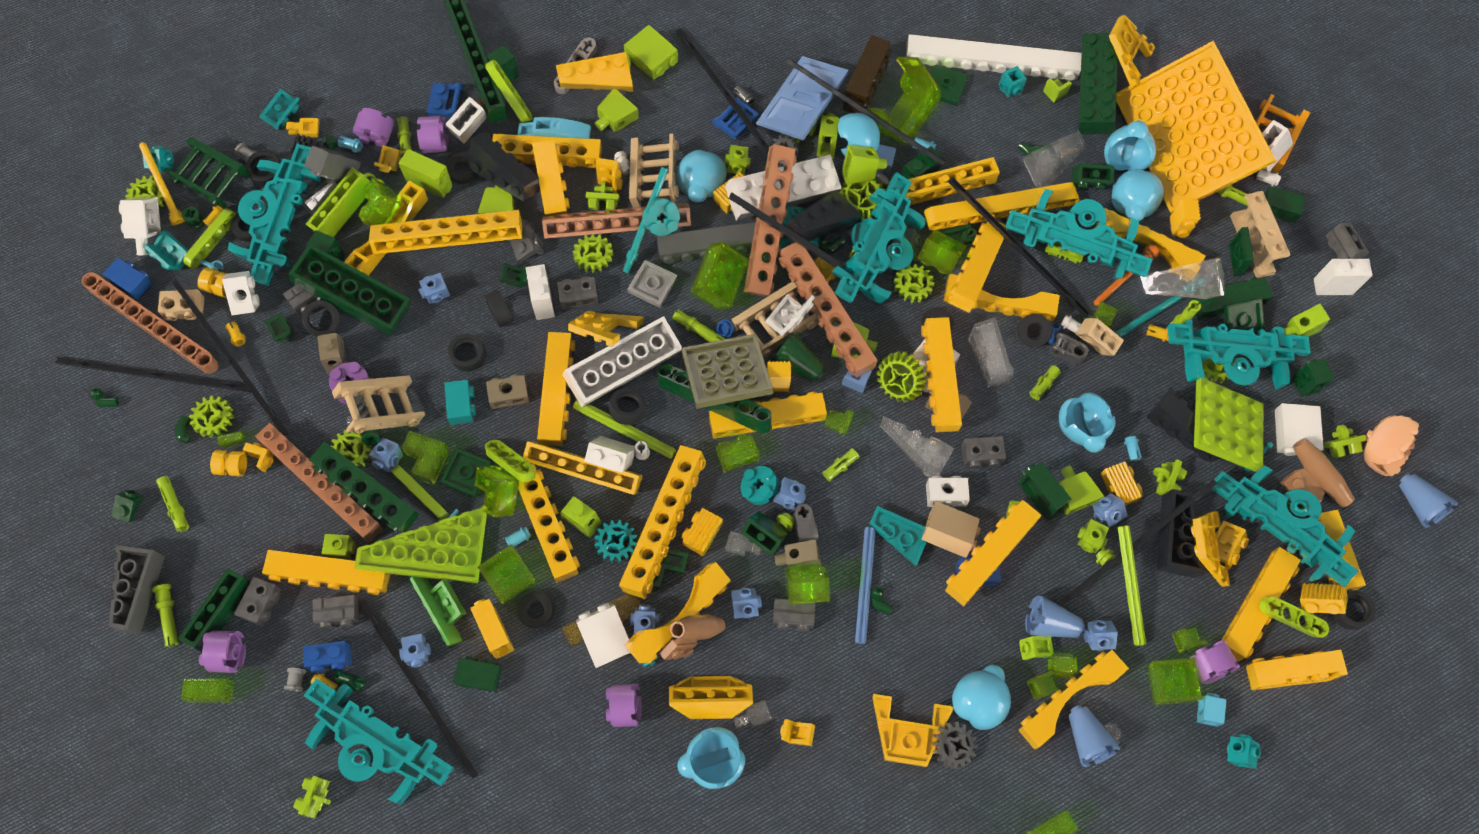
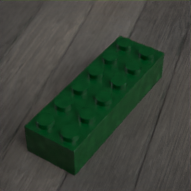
(1097, 85)
(349, 289)

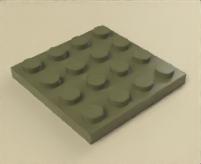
(726, 371)

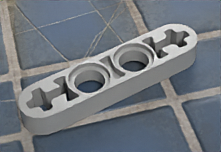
(579, 52)

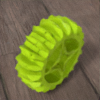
(855, 192)
(898, 364)

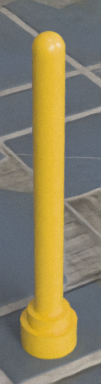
(175, 215)

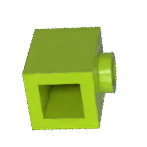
(338, 546)

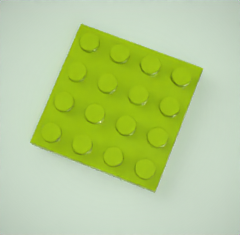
(1229, 425)

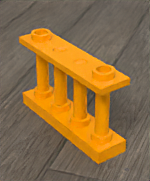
(1297, 121)

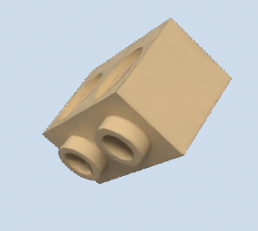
(180, 309)
(1099, 336)

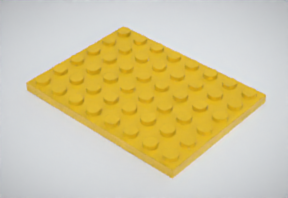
(1198, 126)

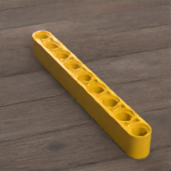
(999, 206)

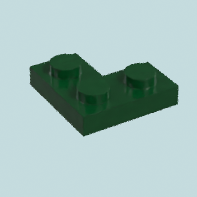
(674, 562)

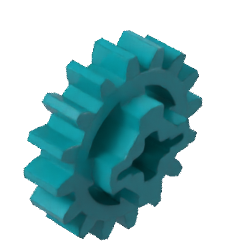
(609, 546)

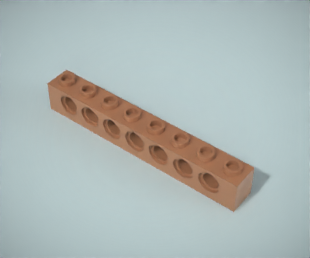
(787, 157)
(602, 221)
(798, 254)
(318, 483)

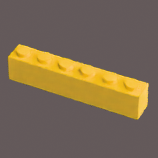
(977, 267)
(942, 375)
(555, 389)
(784, 413)
(576, 466)
(992, 553)
(322, 571)
(1249, 620)

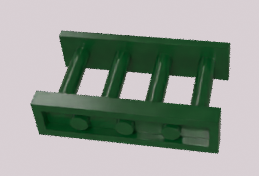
(210, 156)

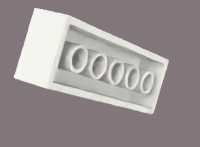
(811, 181)
(622, 362)

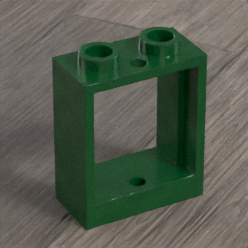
(1044, 490)

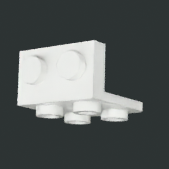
(788, 314)

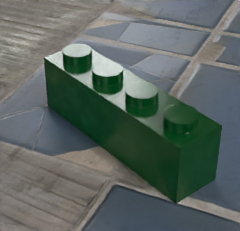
(1234, 293)
(215, 609)

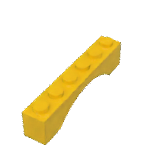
(412, 199)
(1173, 252)
(1040, 303)
(706, 586)
(1042, 725)

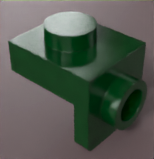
(514, 275)
(279, 328)
(125, 505)

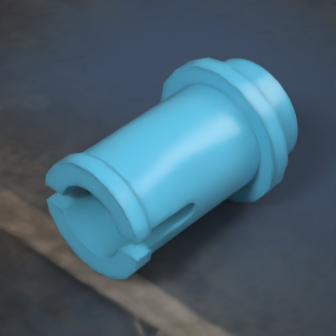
(352, 144)
(926, 144)
(1133, 448)
(518, 537)

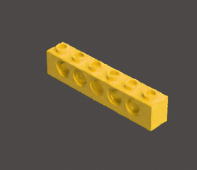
(573, 147)
(936, 184)
(563, 569)

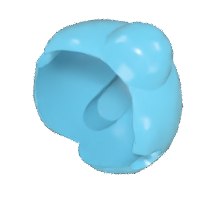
(859, 131)
(1130, 147)
(700, 175)
(1137, 194)
(1087, 421)
(982, 698)
(713, 759)

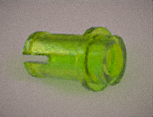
(230, 438)

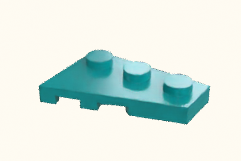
(900, 533)

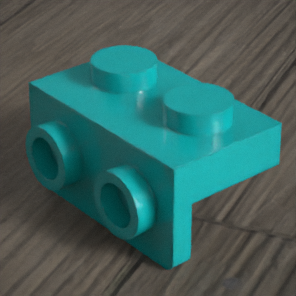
(279, 109)
(167, 251)

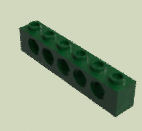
(326, 455)

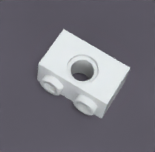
(238, 303)
(957, 485)

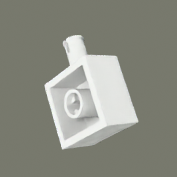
(140, 220)

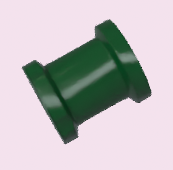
(194, 217)
(371, 437)

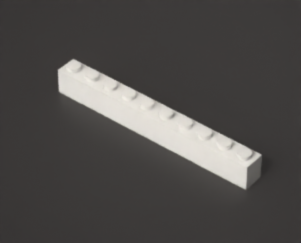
(994, 57)

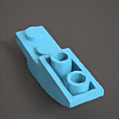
(555, 128)

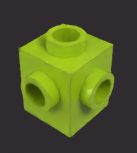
(737, 159)
(1093, 536)

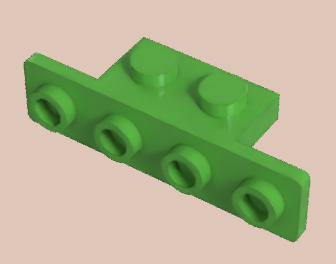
(442, 606)

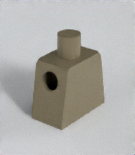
(331, 348)
(807, 553)

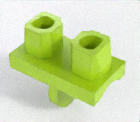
(595, 198)
(1337, 446)
(1168, 475)
(314, 797)

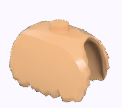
(1390, 444)

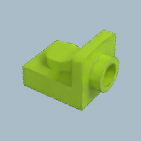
(1036, 647)

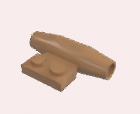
(1318, 475)
(688, 632)

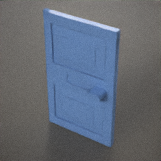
(802, 99)

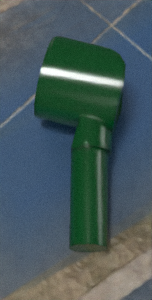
(330, 142)

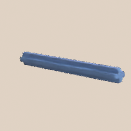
(865, 585)

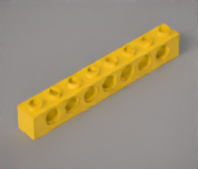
(445, 232)
(685, 458)

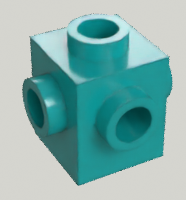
(1012, 81)
(162, 158)
(1243, 751)

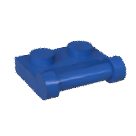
(440, 98)
(734, 126)

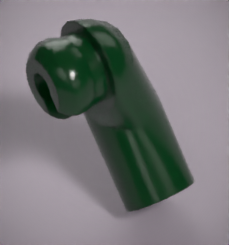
(1026, 149)
(967, 236)
(826, 245)
(101, 399)
(179, 430)
(878, 601)
(356, 683)

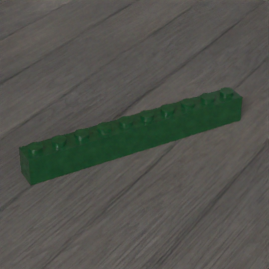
(475, 60)

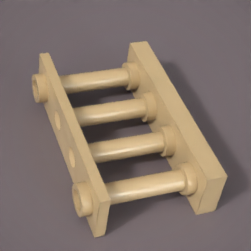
(637, 164)
(1268, 228)
(758, 312)
(382, 387)

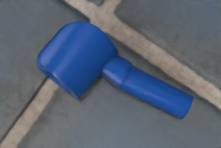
(1054, 331)

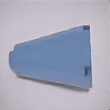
(1426, 500)
(1052, 620)
(1090, 737)

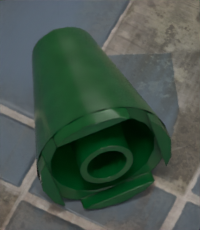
(801, 358)

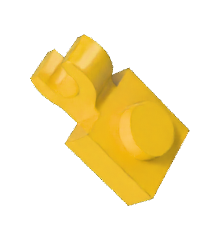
(306, 127)

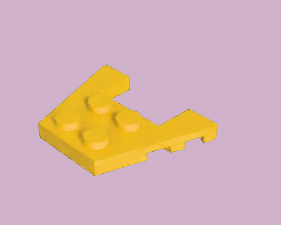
(1126, 44)
(601, 324)
(1206, 546)
(905, 740)

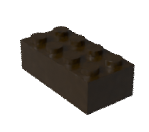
(868, 73)

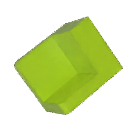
(1056, 90)

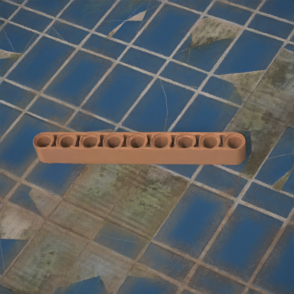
(145, 316)

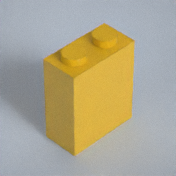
(492, 628)

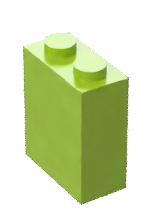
(651, 52)
(425, 173)

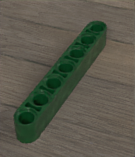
(742, 411)

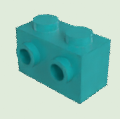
(459, 402)

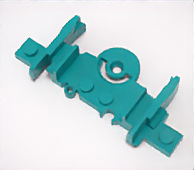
(891, 215)
(266, 232)
(1097, 242)
(1221, 346)
(1302, 534)
(389, 752)

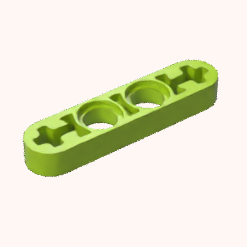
(508, 91)
(209, 239)
(522, 471)
(419, 492)
(1294, 616)

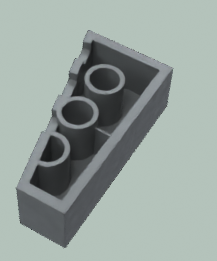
(329, 163)
(135, 577)

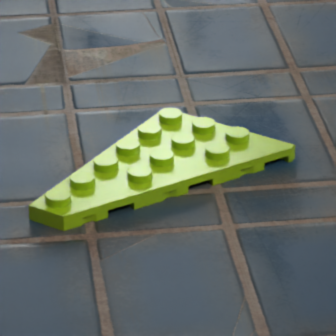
(436, 551)

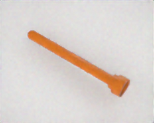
(1149, 251)

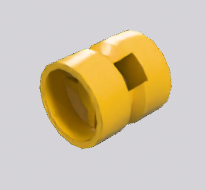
(211, 282)
(228, 463)

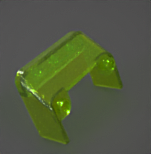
(916, 102)

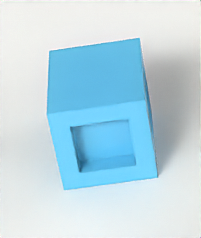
(1211, 710)

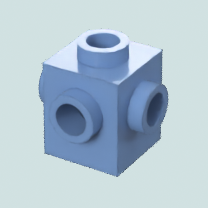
(433, 288)
(385, 455)
(790, 493)
(1109, 510)
(745, 603)
(644, 611)
(1101, 635)
(415, 650)

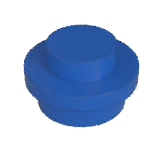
(725, 328)

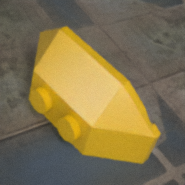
(710, 697)

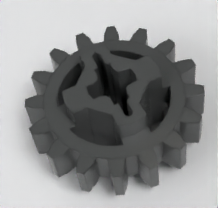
(948, 751)

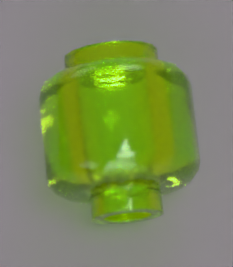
(1063, 664)

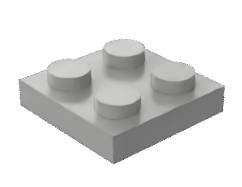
(652, 283)

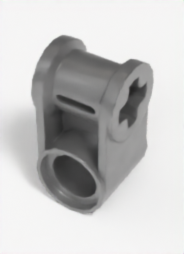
(1068, 348)
(805, 527)

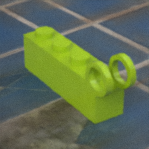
(340, 203)

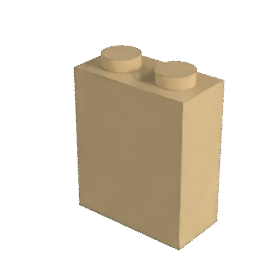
(951, 529)

